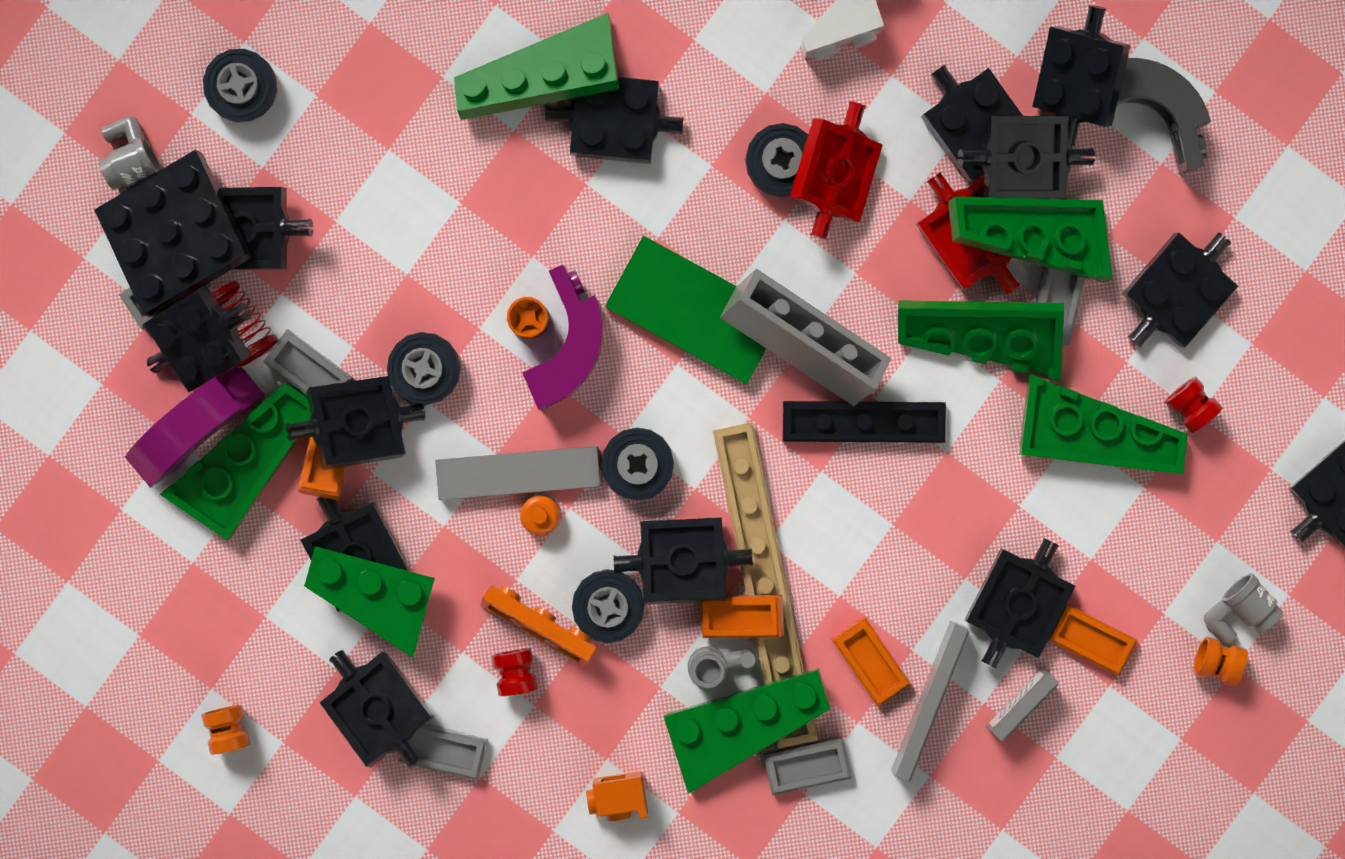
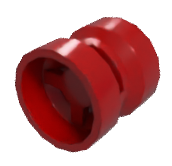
(1193, 405)
(514, 669)

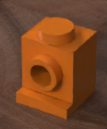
(618, 796)

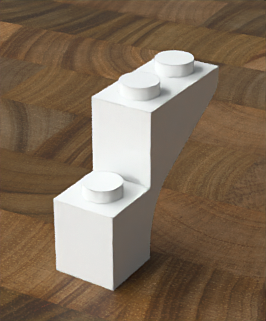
(843, 24)

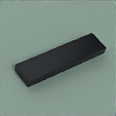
(863, 422)

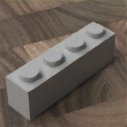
(805, 337)

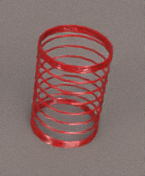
(264, 343)

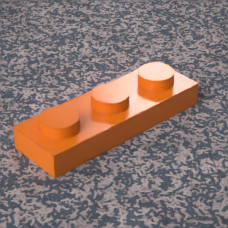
(538, 624)

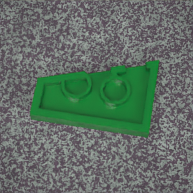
(374, 594)

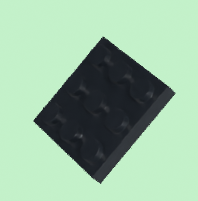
(172, 233)

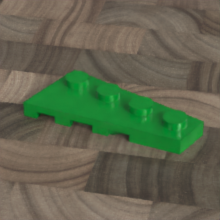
(549, 71)
(1045, 232)
(1000, 332)
(1086, 430)
(237, 470)
(737, 726)

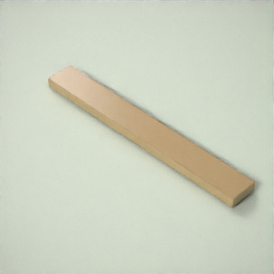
(755, 530)

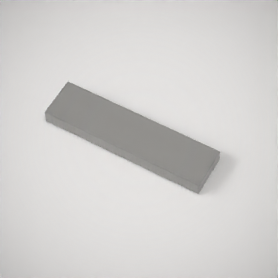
(518, 473)
(930, 701)

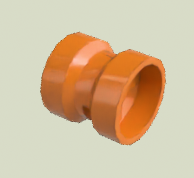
(523, 320)
(1220, 661)
(228, 738)

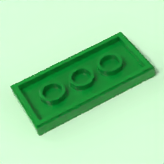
(684, 308)

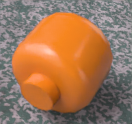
(540, 515)

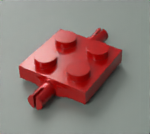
(836, 170)
(962, 261)

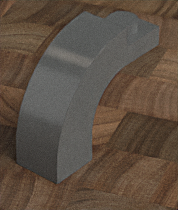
(1175, 101)

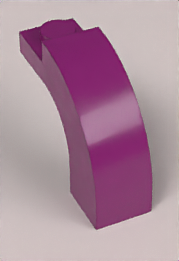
(579, 354)
(191, 423)

